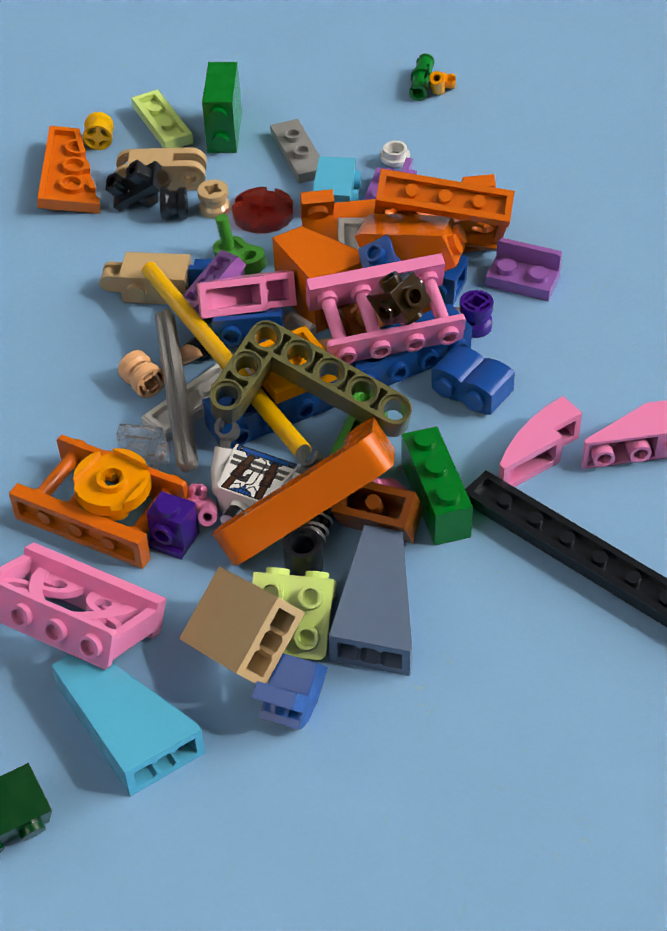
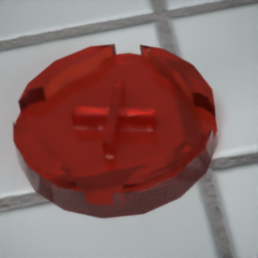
(262, 210)

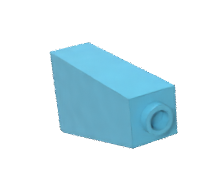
(128, 722)

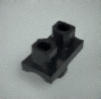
(137, 187)

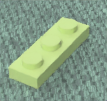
(162, 120)

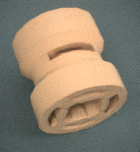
(142, 374)

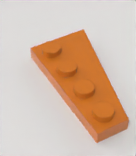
(66, 174)

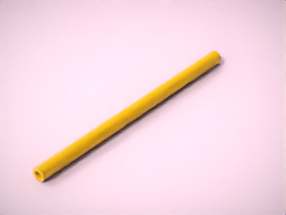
(221, 354)

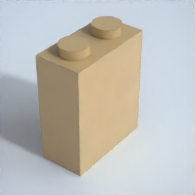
(241, 626)

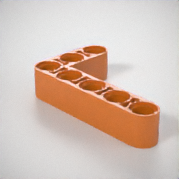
(361, 460)

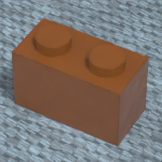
(381, 507)

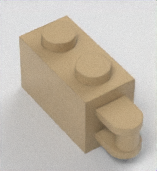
(133, 285)

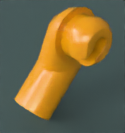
(440, 81)

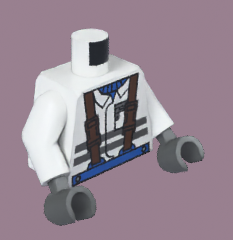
(247, 475)

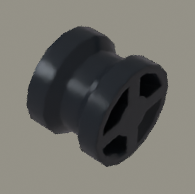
(173, 203)

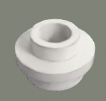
(394, 154)

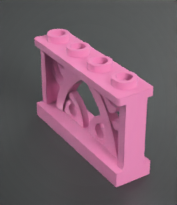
(115, 612)

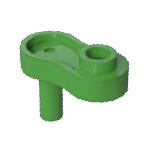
(251, 255)

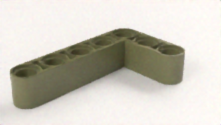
(306, 376)

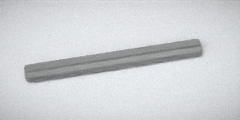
(176, 391)

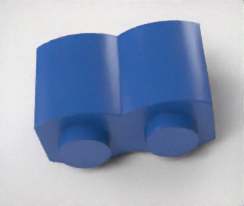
(472, 379)

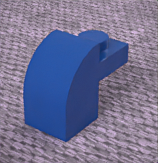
(291, 691)

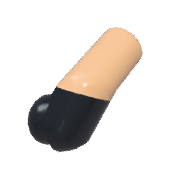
(193, 350)

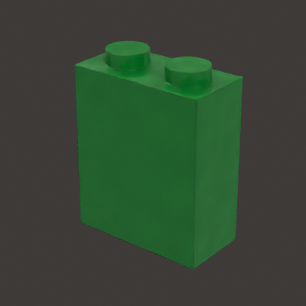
(222, 107)

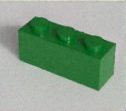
(437, 485)

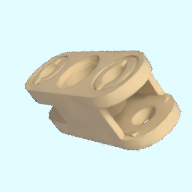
(179, 165)

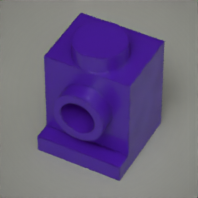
(172, 525)

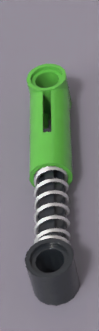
(306, 544)

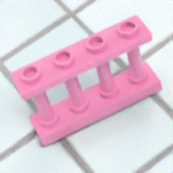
(353, 287)

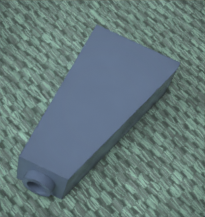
(373, 610)

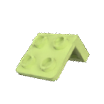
(311, 595)

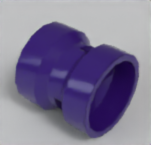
(477, 309)

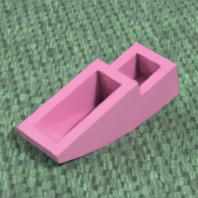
(246, 293)
(540, 442)

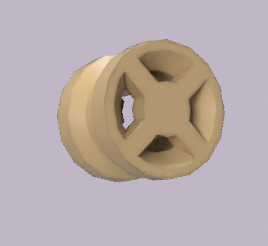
(213, 198)

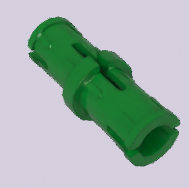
(420, 77)

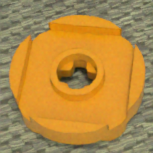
(117, 499)

